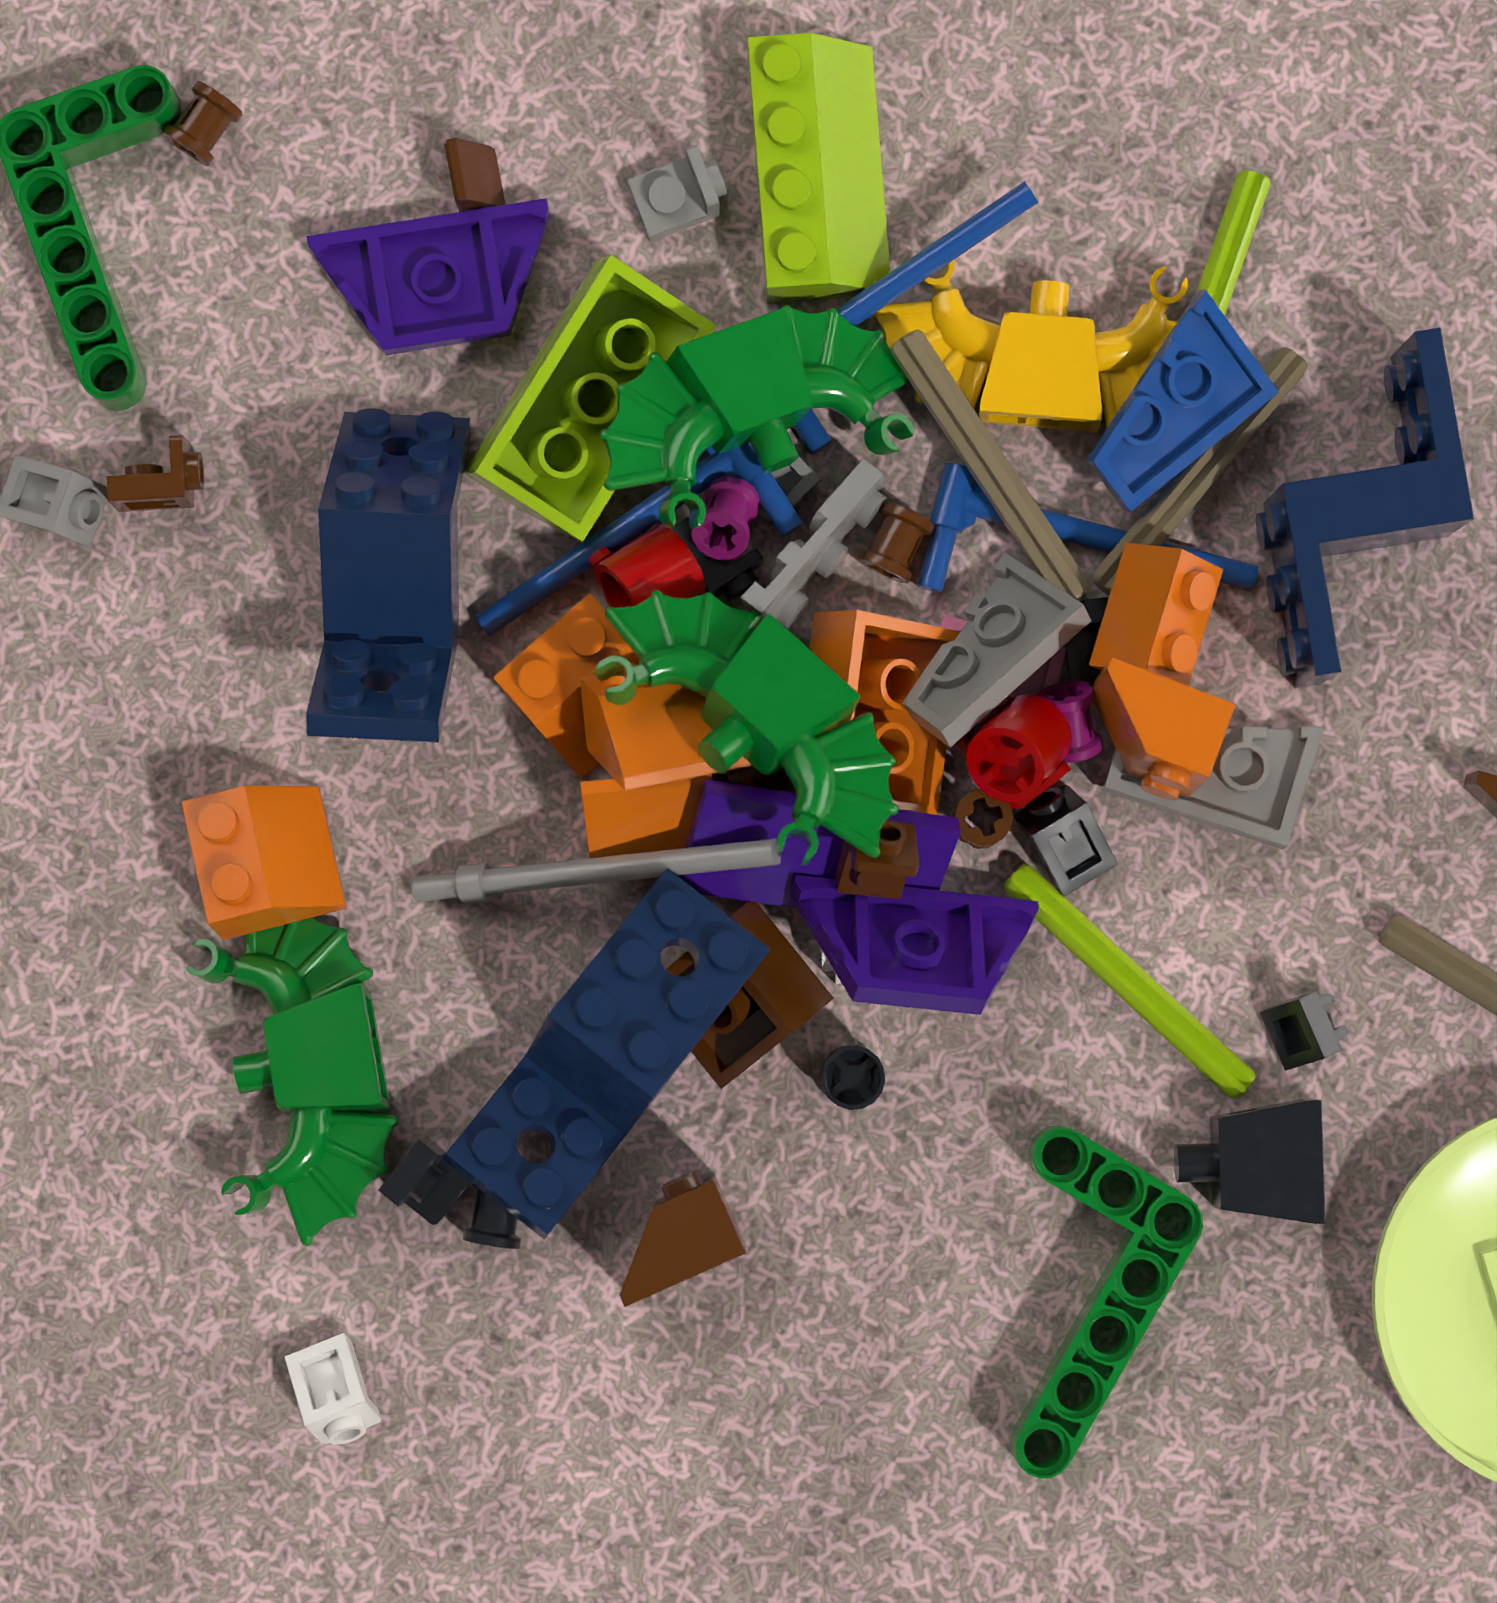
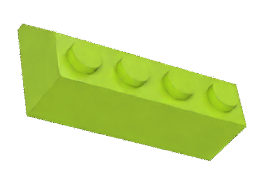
(817, 166)
(547, 439)

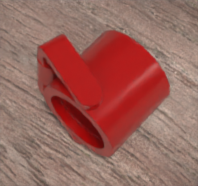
(648, 564)
(1018, 749)

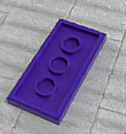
(751, 813)

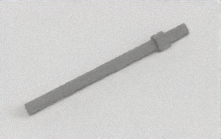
(480, 882)

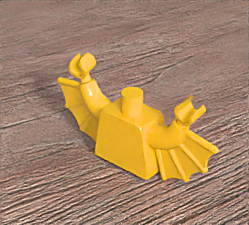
(1041, 362)

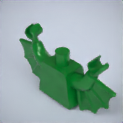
(744, 390)
(766, 704)
(321, 1065)

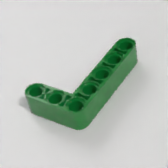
(70, 225)
(1108, 1295)

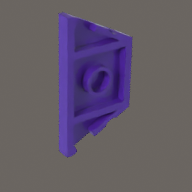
(436, 275)
(917, 949)

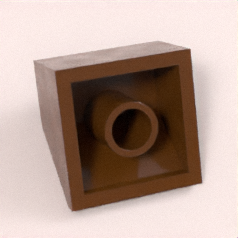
(765, 1009)
(683, 1237)

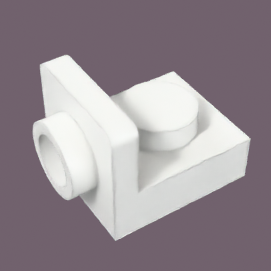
(332, 1391)

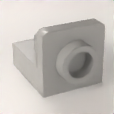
(678, 194)
(53, 500)

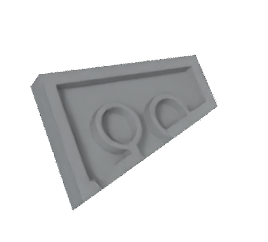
(798, 564)
(1000, 646)
(1251, 786)

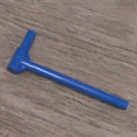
(915, 271)
(736, 463)
(962, 500)

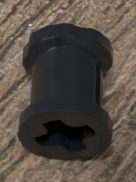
(492, 1224)

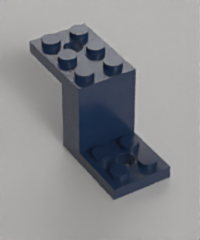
(1366, 508)
(389, 576)
(606, 1052)

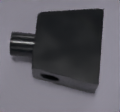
(1262, 1161)

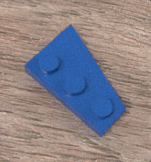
(1182, 404)

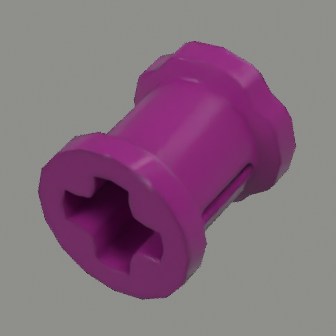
(729, 508)
(1074, 701)

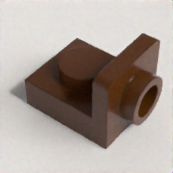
(149, 488)
(884, 874)

